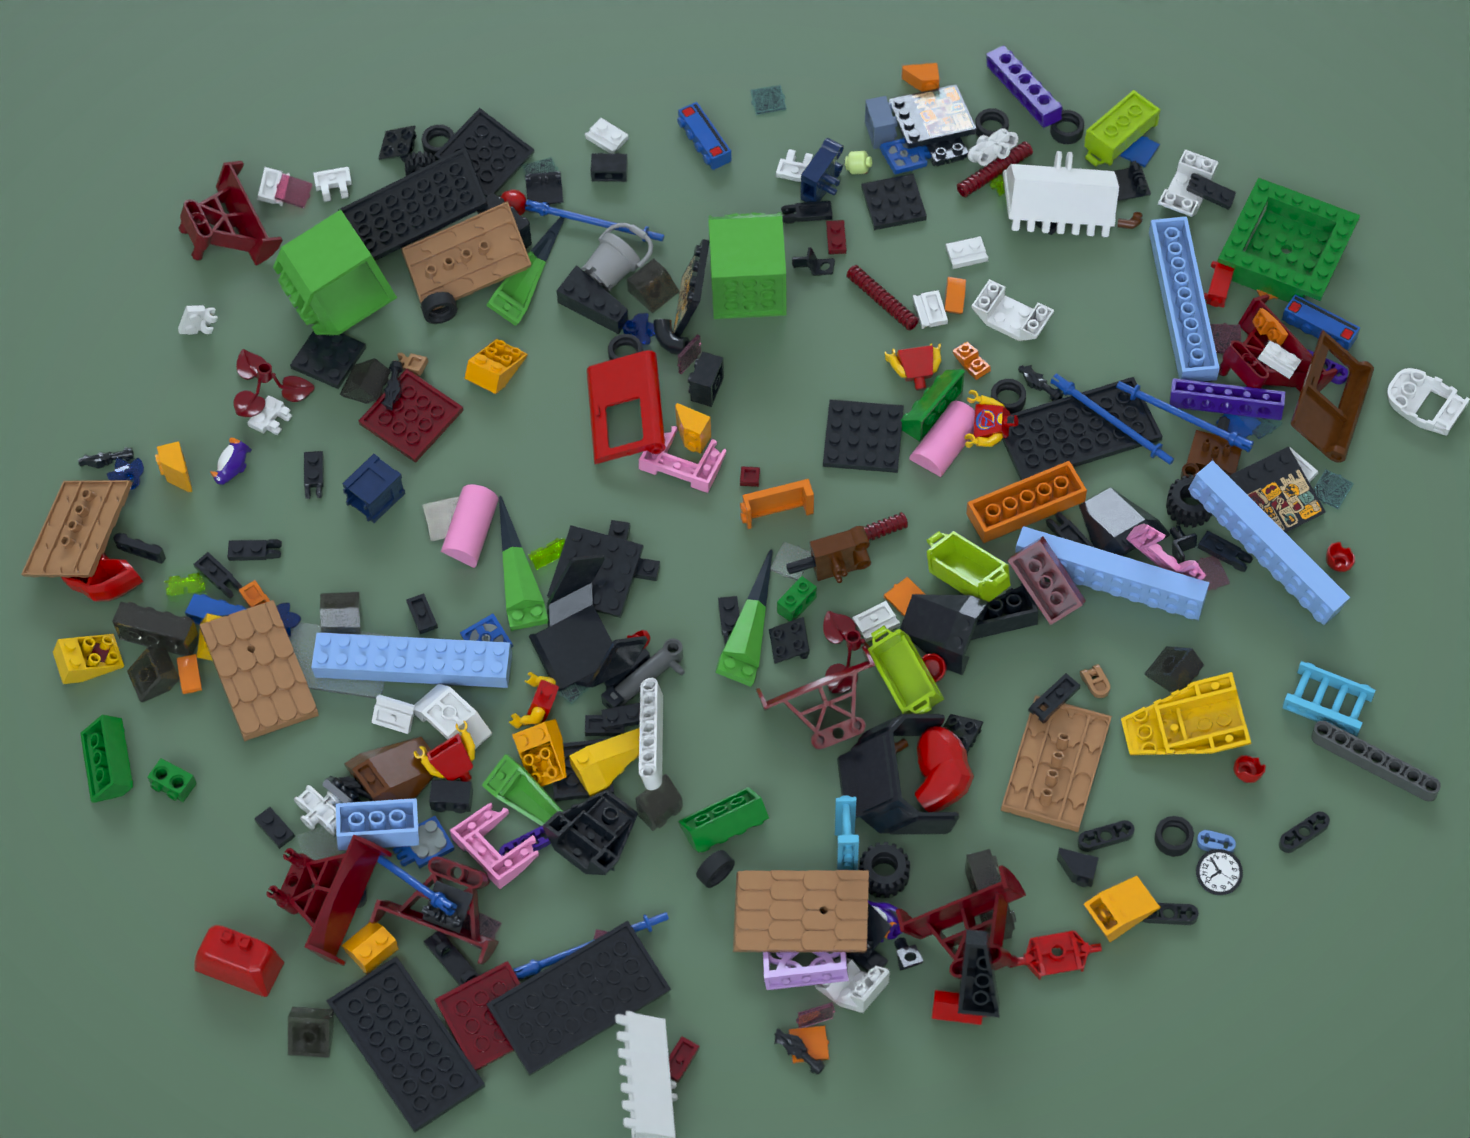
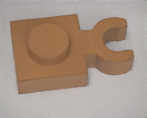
(413, 363)

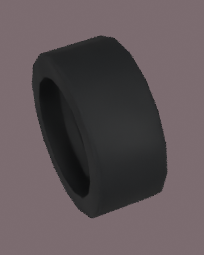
(990, 114)
(434, 131)
(1068, 138)
(436, 300)
(622, 340)
(1013, 385)
(1171, 850)
(715, 868)

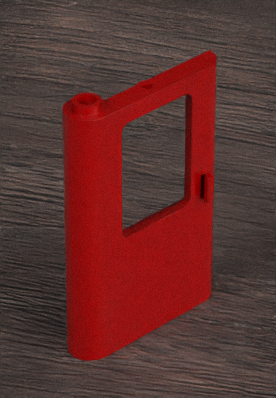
(620, 382)

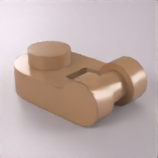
(1098, 687)

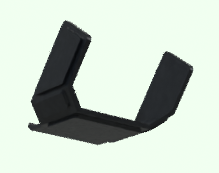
(576, 642)
(873, 778)

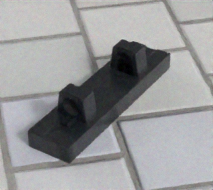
(453, 960)

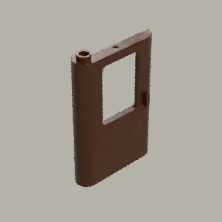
(1319, 419)

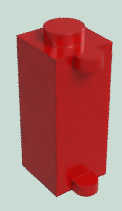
(1219, 285)
(946, 1008)

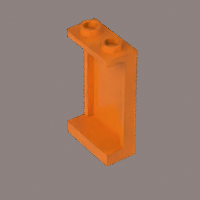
(777, 500)

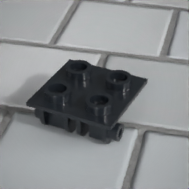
(398, 143)
(947, 151)
(1132, 182)
(544, 187)
(789, 640)
(964, 728)
(437, 916)
(876, 930)

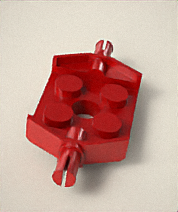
(1043, 962)

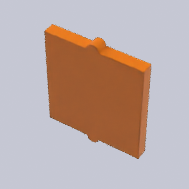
(901, 594)
(815, 1042)

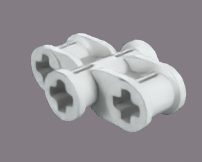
(991, 147)
(318, 809)

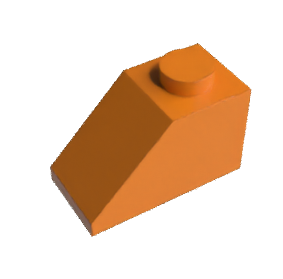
(921, 76)

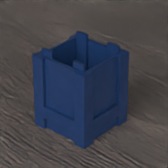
(373, 488)

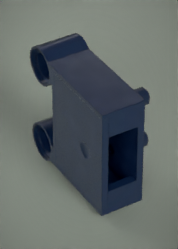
(822, 172)

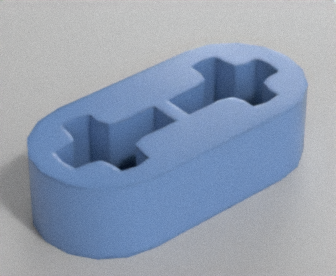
(1215, 841)

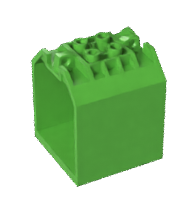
(747, 265)
(332, 276)

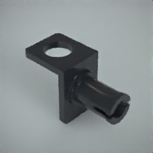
(813, 263)
(1181, 543)
(907, 955)

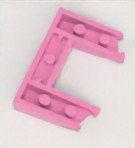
(700, 475)
(1146, 539)
(499, 868)

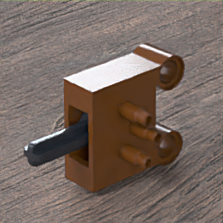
(1212, 447)
(836, 555)

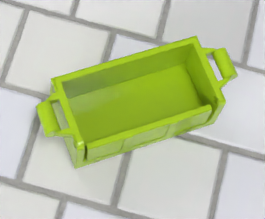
(1120, 128)
(967, 566)
(904, 672)

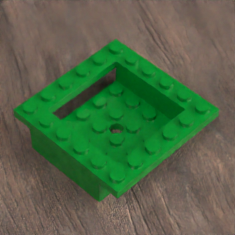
(1292, 221)

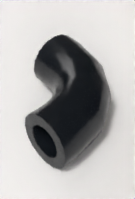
(667, 338)

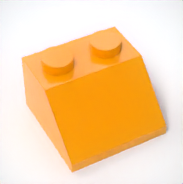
(693, 428)
(173, 465)
(370, 946)

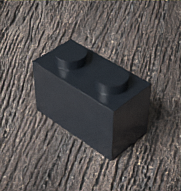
(609, 167)
(451, 796)

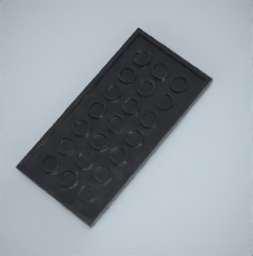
(417, 204)
(1075, 433)
(578, 997)
(405, 1044)

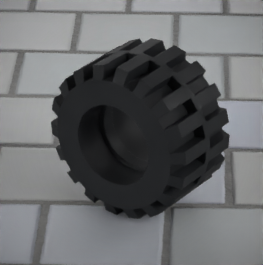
(1181, 511)
(885, 855)

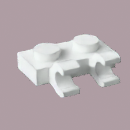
(790, 169)
(331, 179)
(193, 320)
(266, 419)

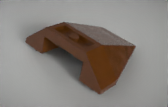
(392, 770)

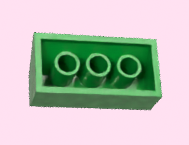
(933, 403)
(106, 759)
(724, 819)

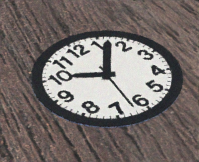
(1219, 872)

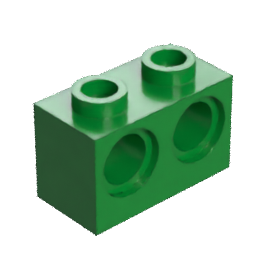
(796, 599)
(174, 777)

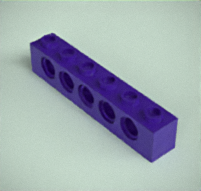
(1024, 86)
(1227, 399)

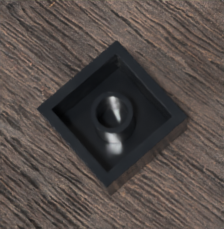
(706, 378)

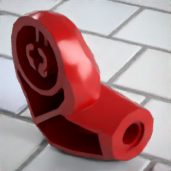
(111, 580)
(945, 769)

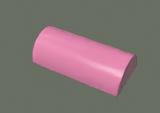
(945, 438)
(470, 524)

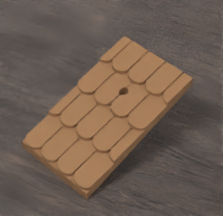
(468, 255)
(77, 529)
(259, 670)
(1057, 766)
(783, 911)

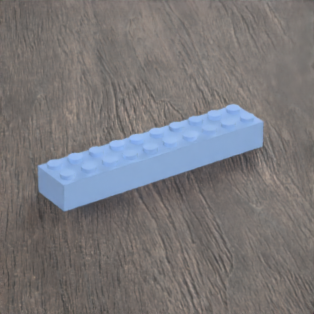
(1183, 299)
(1268, 543)
(1124, 576)
(412, 660)

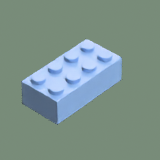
(381, 822)

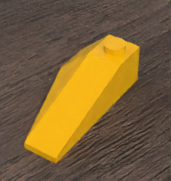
(605, 760)

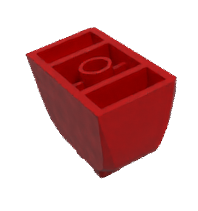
(238, 960)

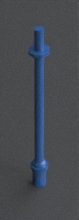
(544, 209)
(1069, 389)
(1233, 439)
(437, 899)
(535, 966)

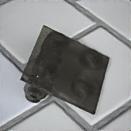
(439, 517)

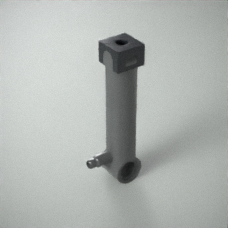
(651, 668)

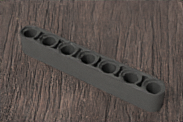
(1379, 769)

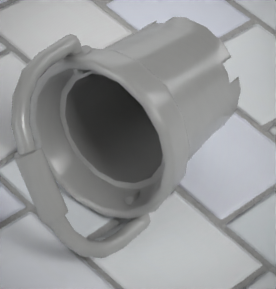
(615, 257)

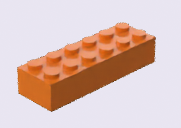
(1026, 502)

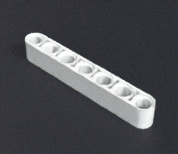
(651, 734)

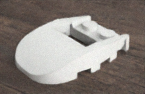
(1411, 389)

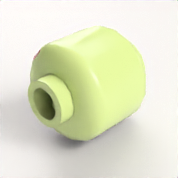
(858, 162)

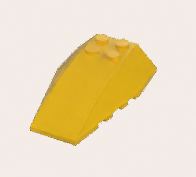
(1190, 721)

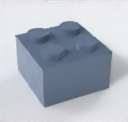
(880, 121)

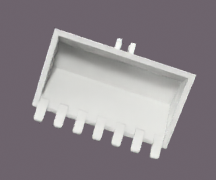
(1061, 196)
(647, 1076)

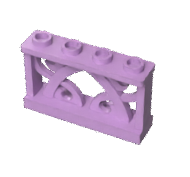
(799, 976)

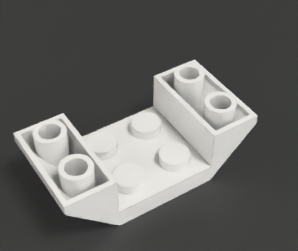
(1177, 196)
(1010, 315)
(445, 708)
(859, 990)

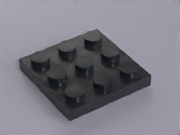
(893, 201)
(328, 358)
(571, 787)

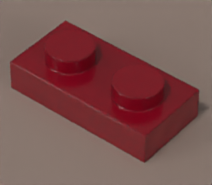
(836, 237)
(681, 1058)

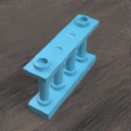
(1315, 711)
(845, 829)

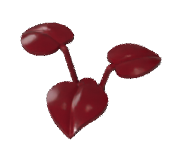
(250, 404)
(836, 629)

